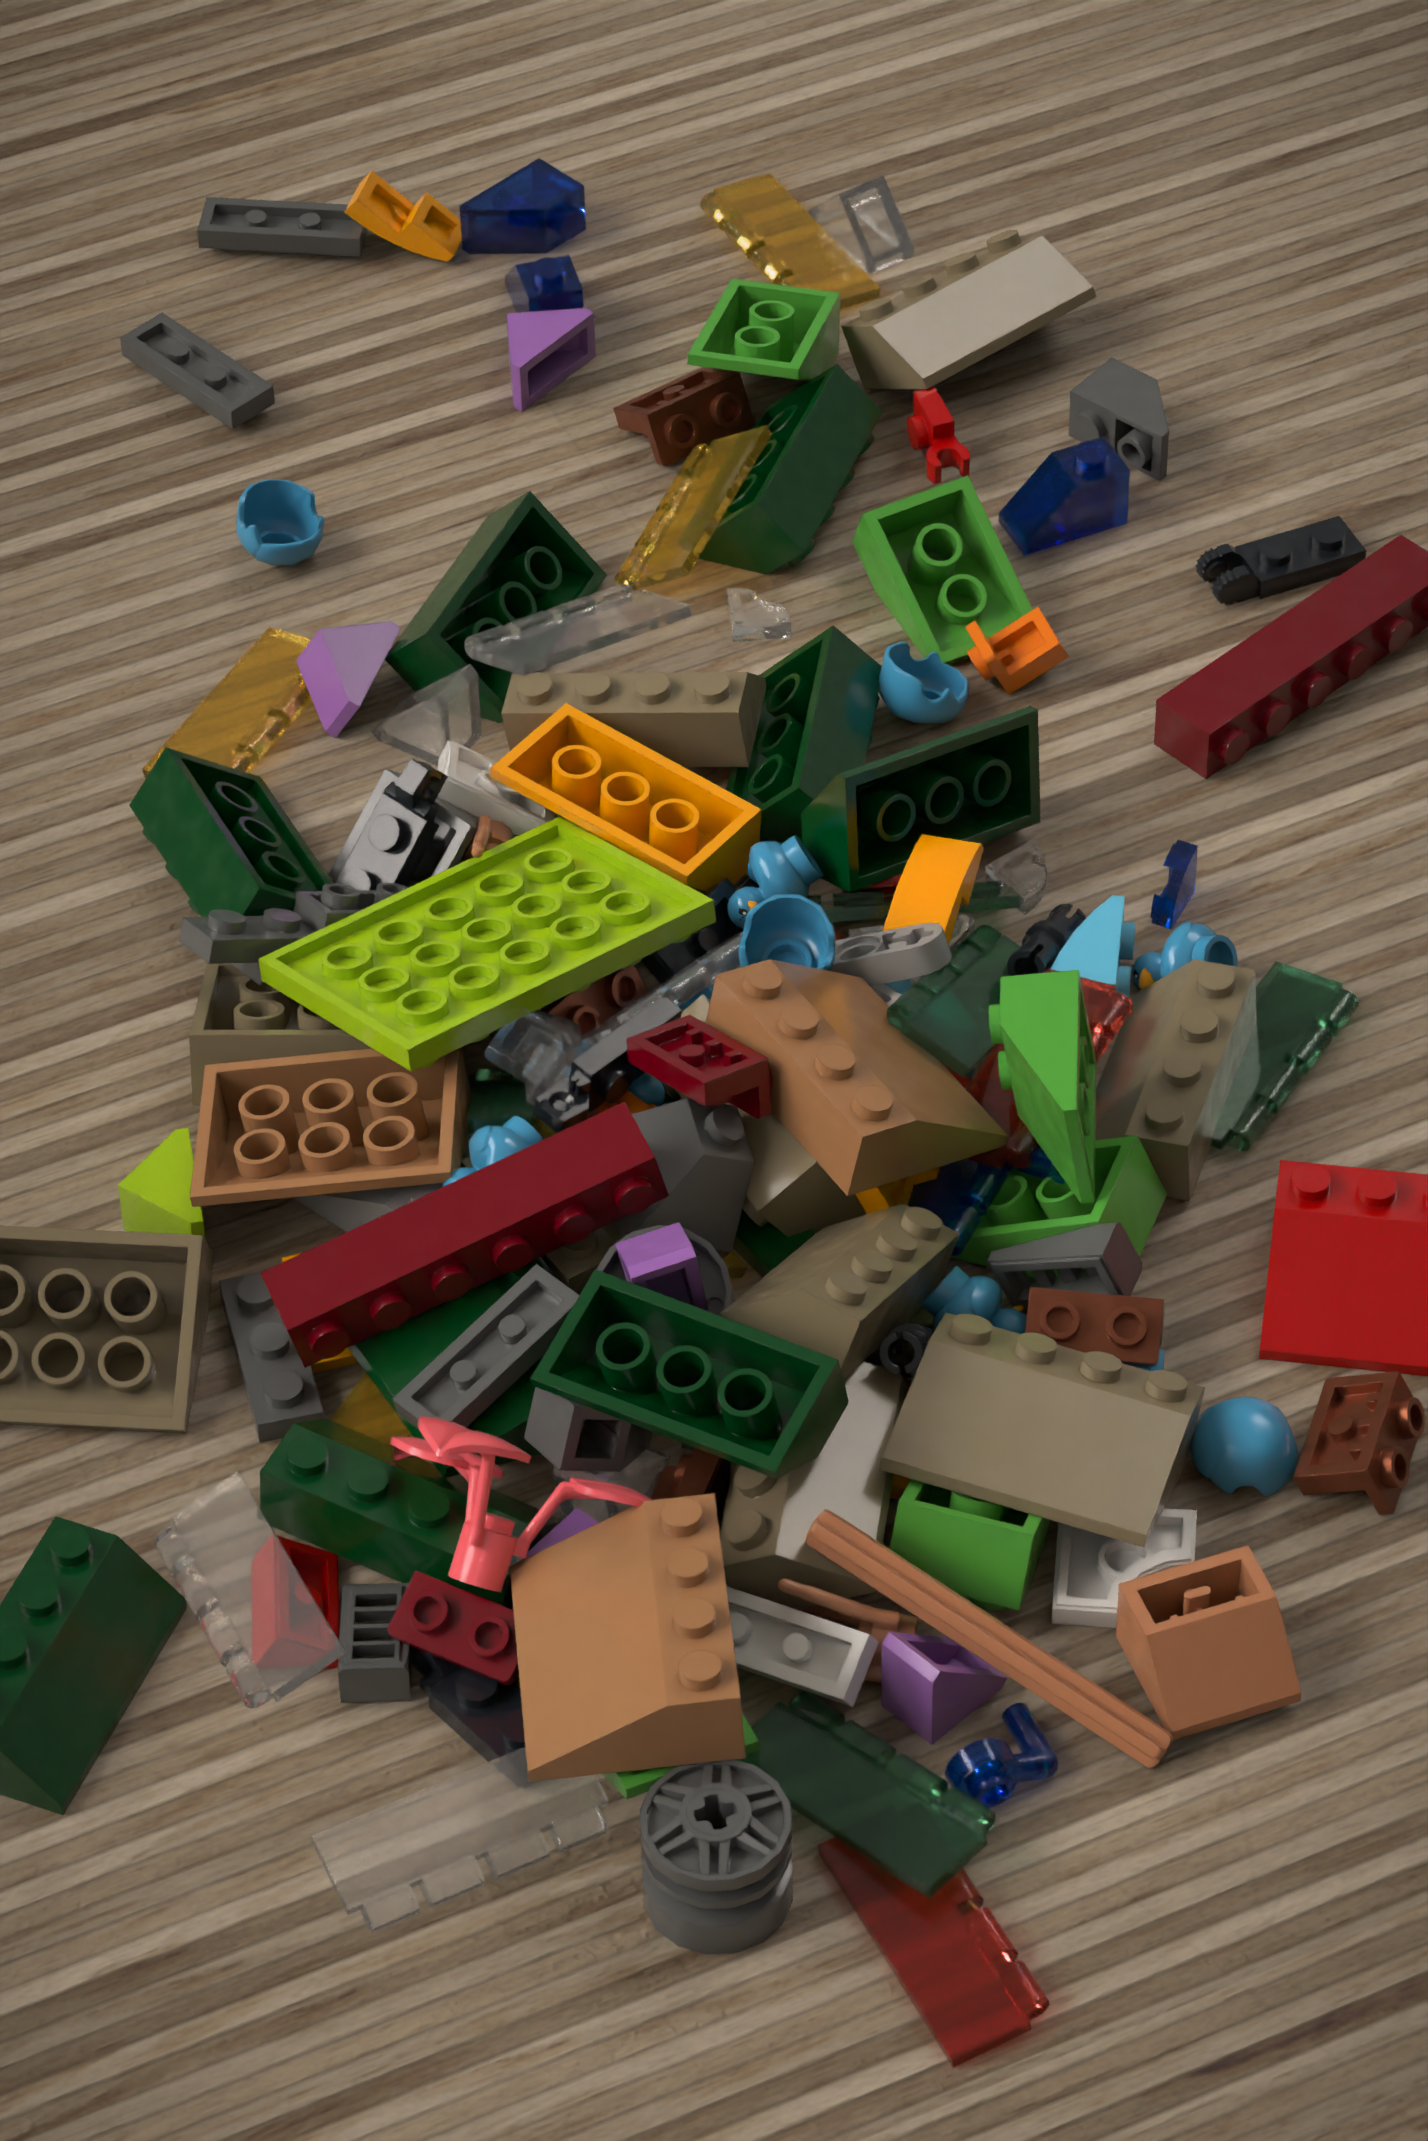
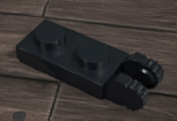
(1281, 561)

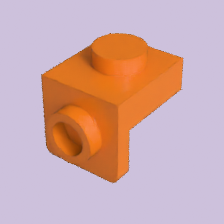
(1017, 651)

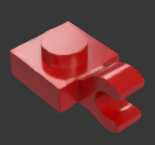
(934, 433)

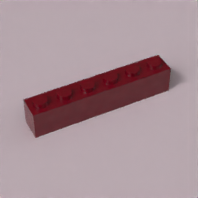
(1296, 660)
(465, 1234)

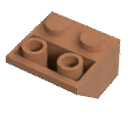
(1207, 1642)

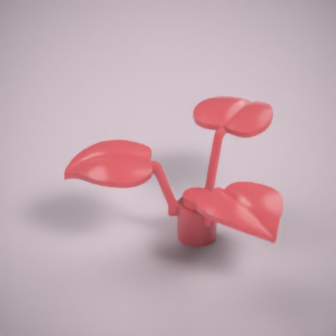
(485, 1538)

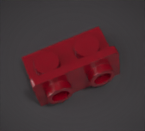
(704, 1065)
(457, 1628)

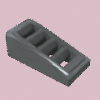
(1101, 1249)
(372, 1677)

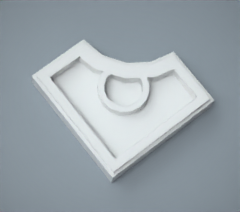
(479, 794)
(1094, 1566)

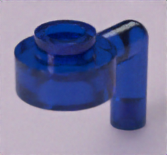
(991, 1770)

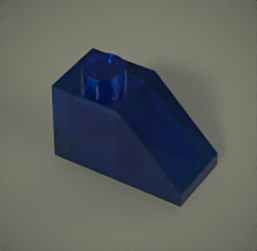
(524, 213)
(544, 285)
(1069, 497)

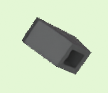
(1126, 411)
(582, 1437)

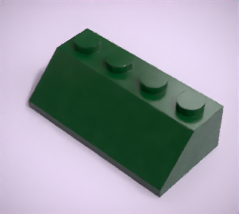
(797, 475)
(508, 570)
(808, 730)
(953, 787)
(224, 836)
(694, 1377)
(374, 1510)
(73, 1656)

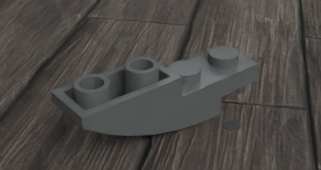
(243, 939)

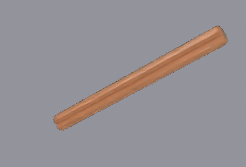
(989, 1639)

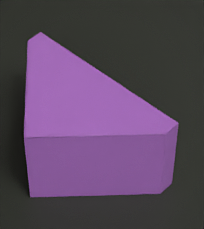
(547, 350)
(341, 668)
(664, 1264)
(934, 1682)

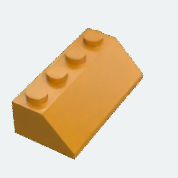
(633, 798)

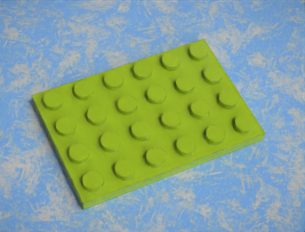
(485, 940)

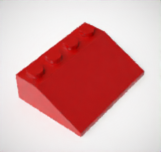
(1348, 1269)

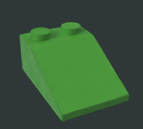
(770, 331)
(940, 568)
(1051, 1069)
(1039, 1208)
(970, 1544)

